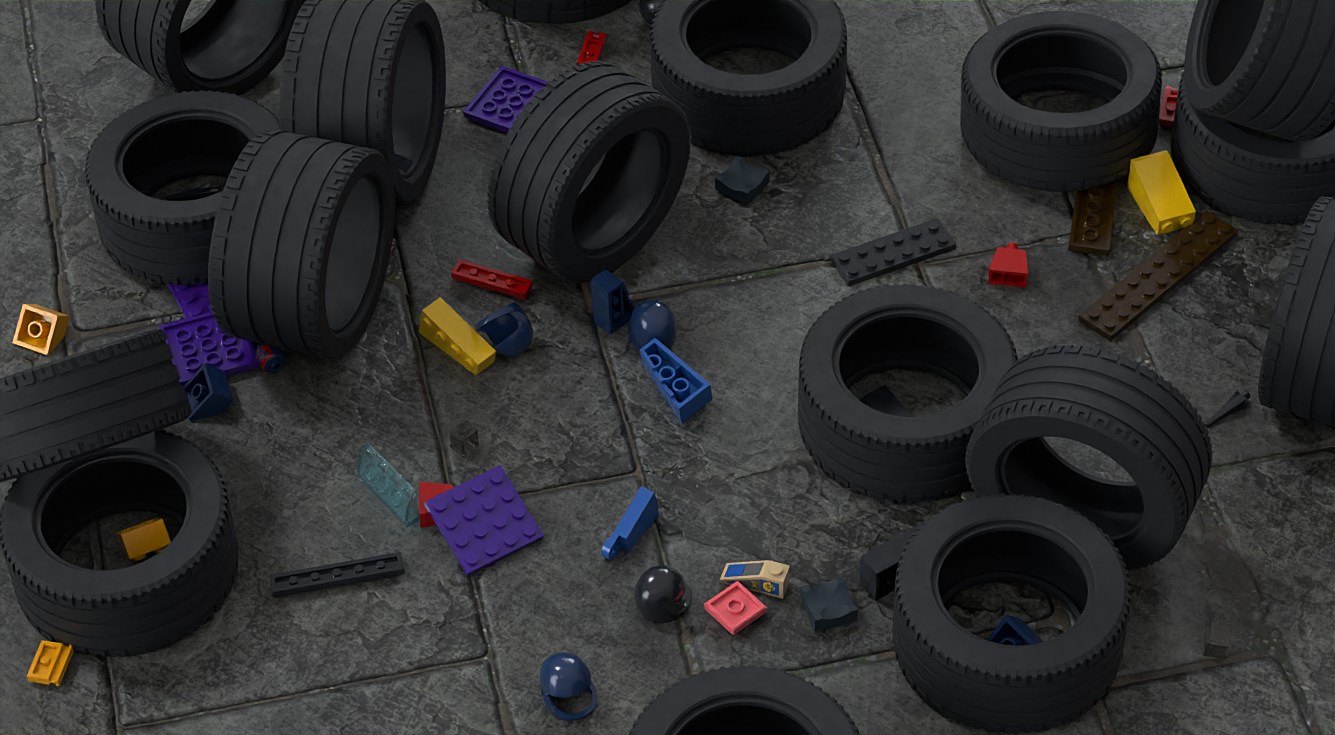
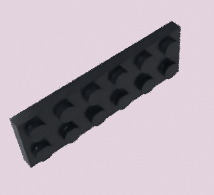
(892, 252)

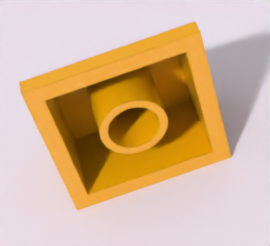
(40, 328)
(144, 538)

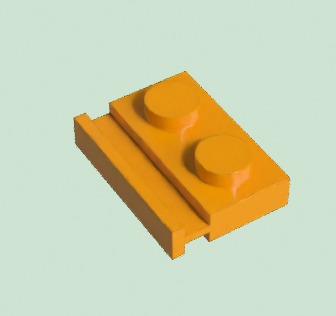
(50, 663)

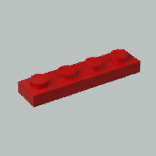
(492, 279)

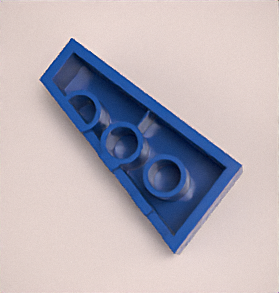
(678, 383)

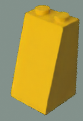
(1160, 192)

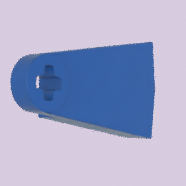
(633, 524)

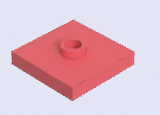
(735, 608)

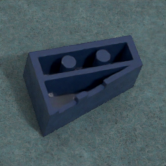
(610, 302)

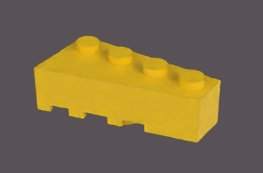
(455, 337)

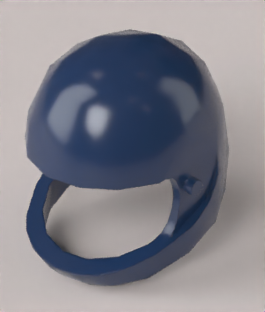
(650, 321)
(507, 329)
(566, 676)

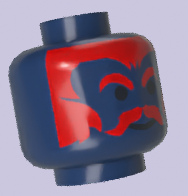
(270, 357)

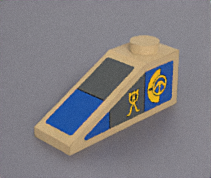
(759, 576)

